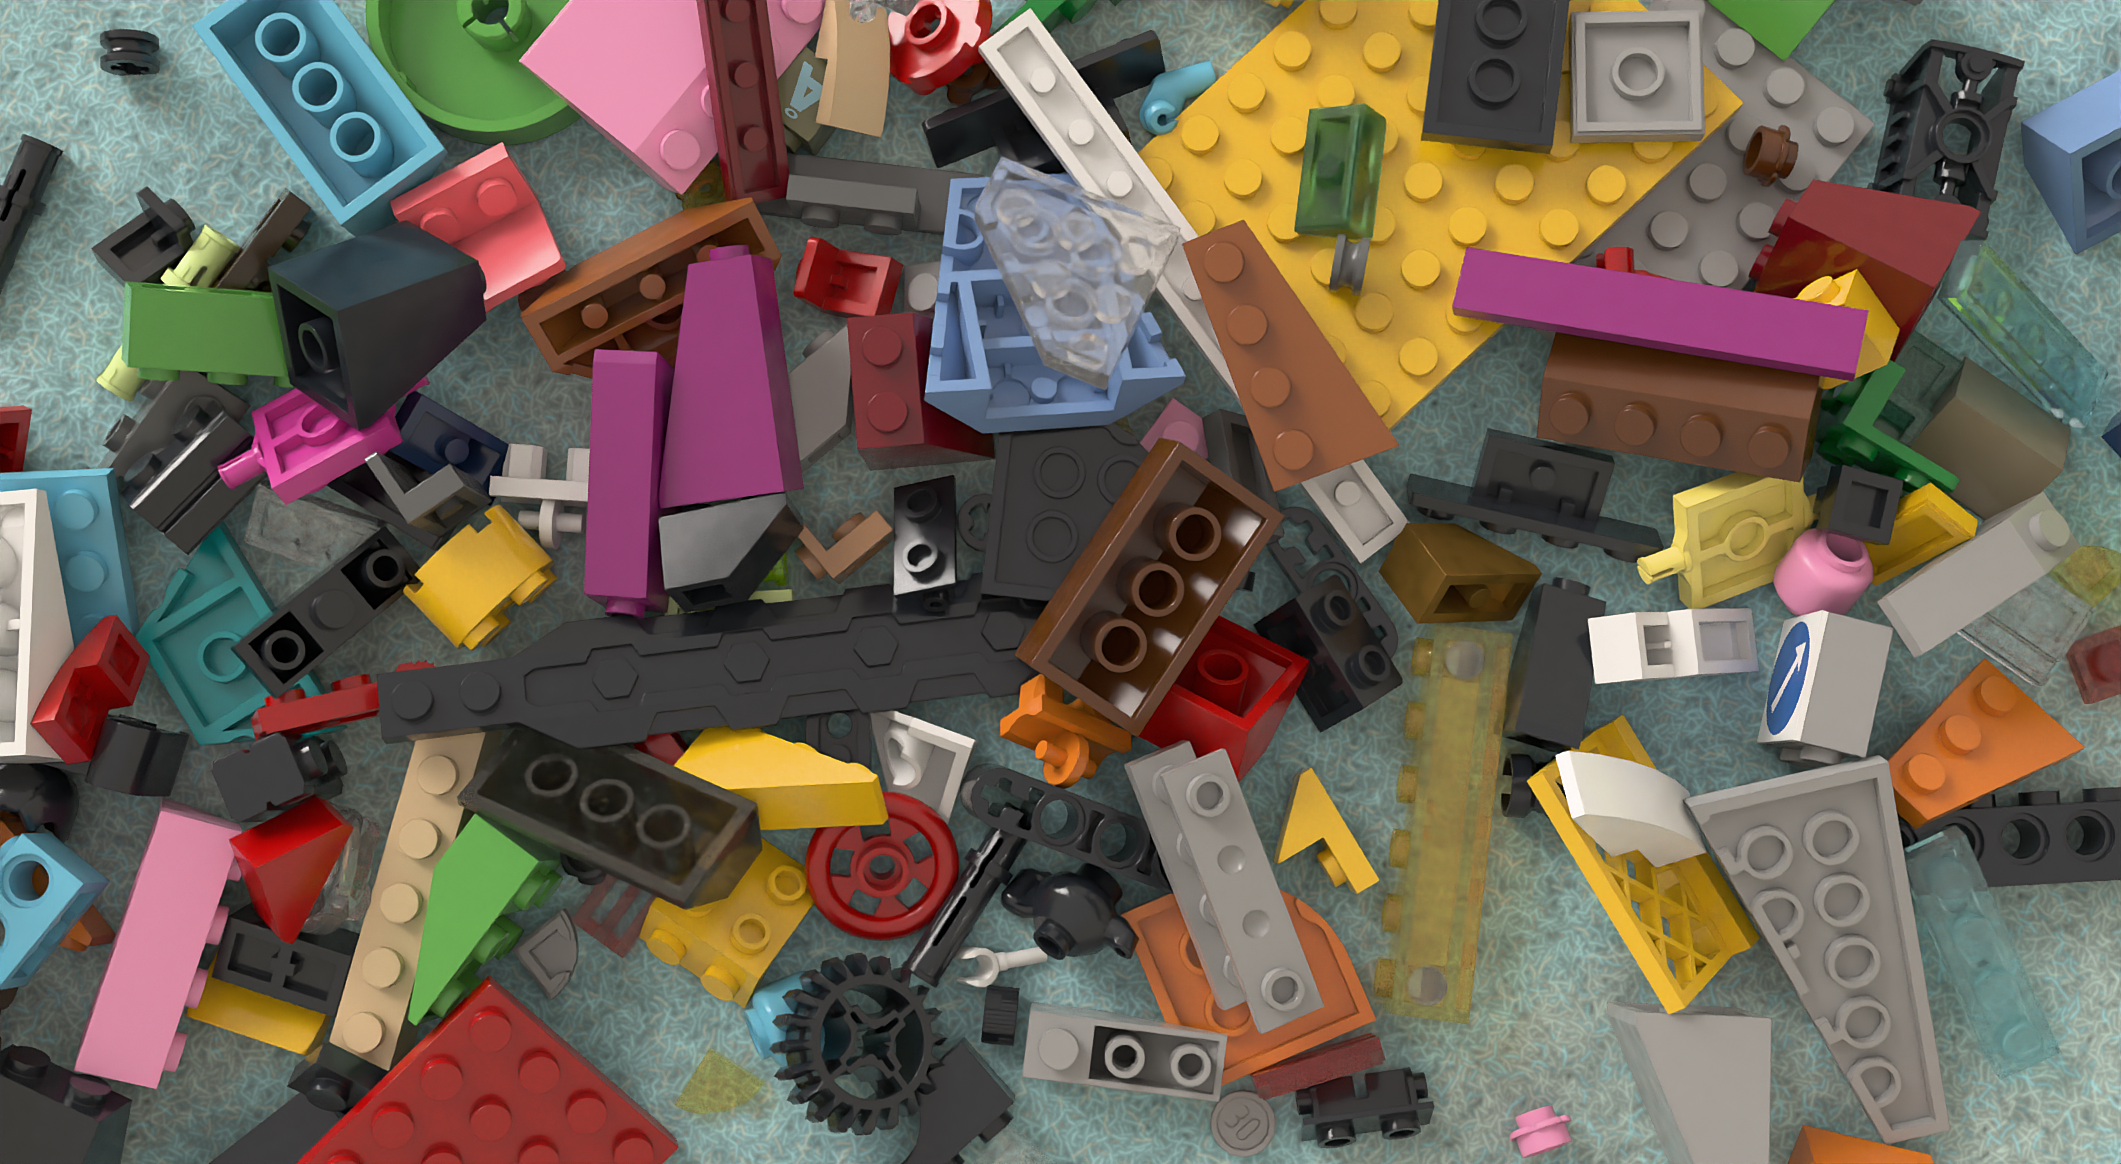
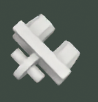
(525, 483)

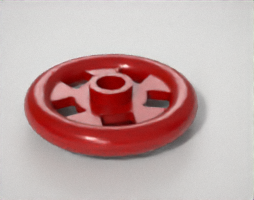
(892, 917)

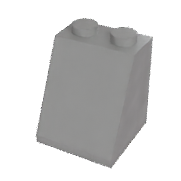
(1701, 1078)

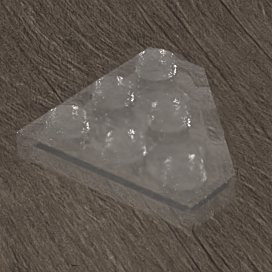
(1072, 266)

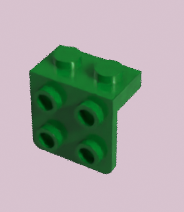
(1850, 439)

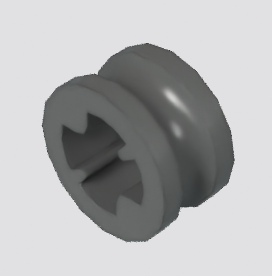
(1349, 264)

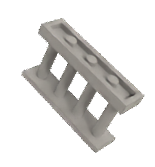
(1224, 884)

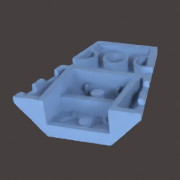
(986, 362)

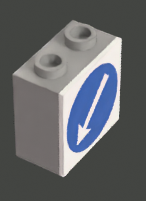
(1824, 688)

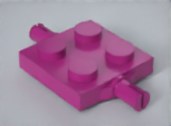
(308, 445)

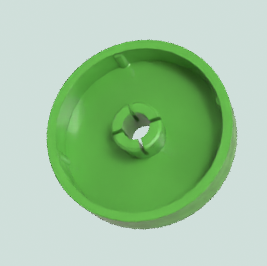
(469, 72)

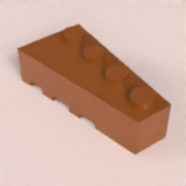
(1286, 374)

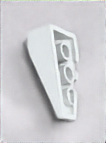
(32, 622)

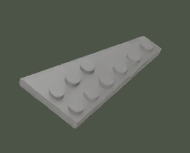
(1833, 901)

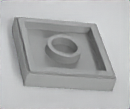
(1636, 76)

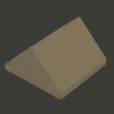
(1992, 442)

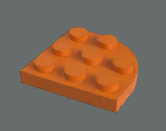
(1188, 1001)

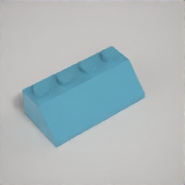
(326, 103)

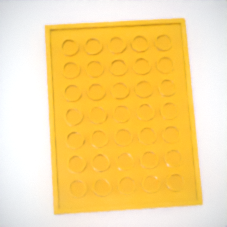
(1243, 159)

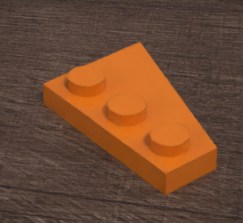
(1973, 745)

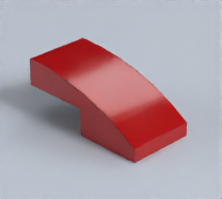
(94, 679)

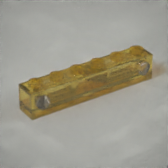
(1445, 823)

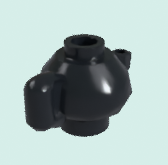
(1071, 911)

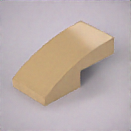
(856, 70)

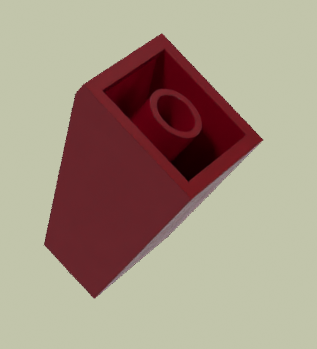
(1891, 238)
(888, 396)

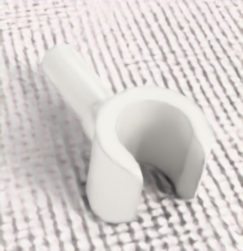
(992, 963)

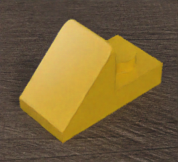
(1314, 817)

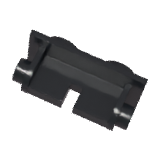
(926, 542)
(1389, 1108)

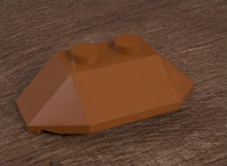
(637, 288)

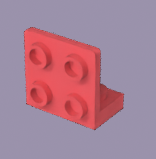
(491, 216)

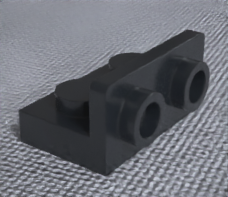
(1345, 656)

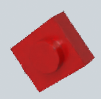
(846, 280)

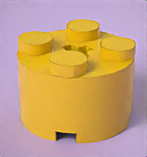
(480, 578)

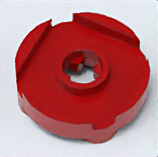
(948, 52)

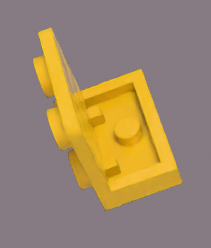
(737, 937)

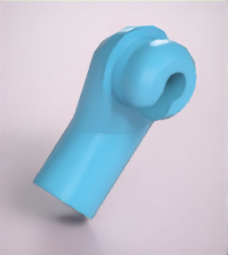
(1169, 93)

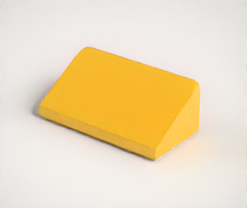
(259, 1016)

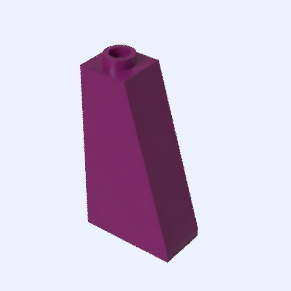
(731, 387)
(624, 481)

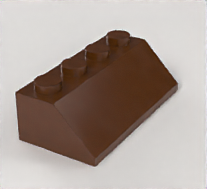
(1679, 407)
(1149, 584)

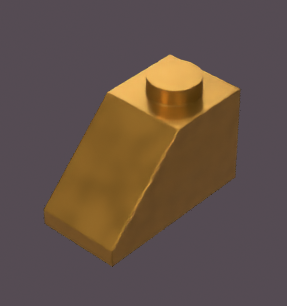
(1456, 575)

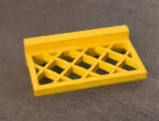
(1690, 893)

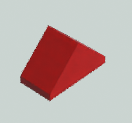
(290, 862)

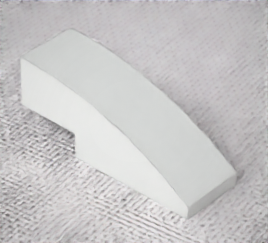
(1672, 644)
(1629, 807)

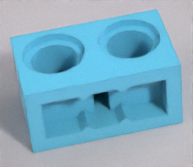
(38, 922)

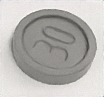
(1242, 1123)

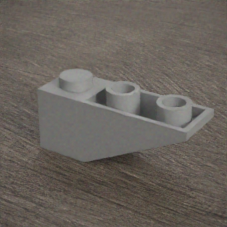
(1123, 1052)

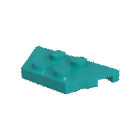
(191, 640)

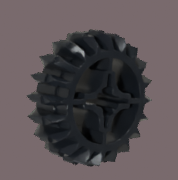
(889, 1074)

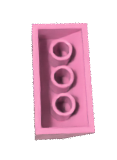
(159, 947)

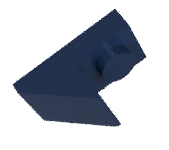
(441, 437)

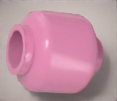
(1823, 573)

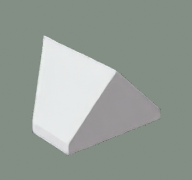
(922, 759)

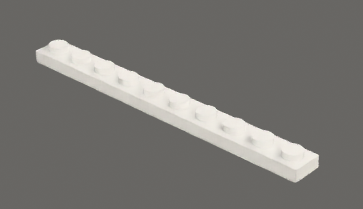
(1108, 165)

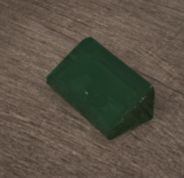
(1341, 172)

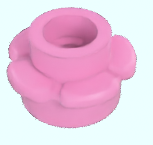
(1540, 1131)

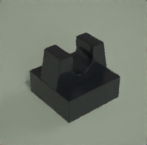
(1858, 504)

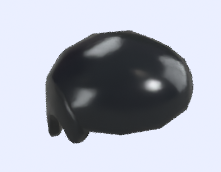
(39, 797)

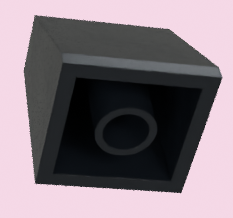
(374, 316)
(57, 1114)

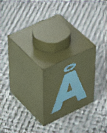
(799, 100)

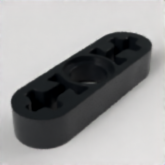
(1320, 538)

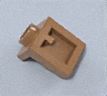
(855, 544)

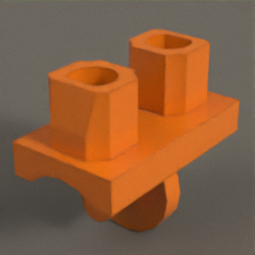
(1064, 736)

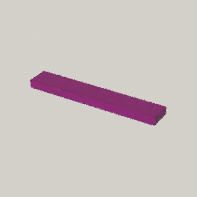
(1661, 313)

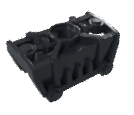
(1921, 113)

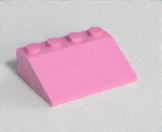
(644, 78)

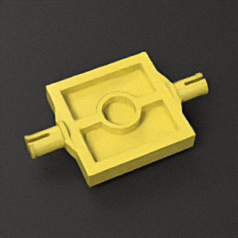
(1730, 536)

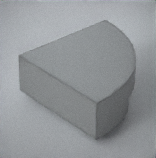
(550, 953)

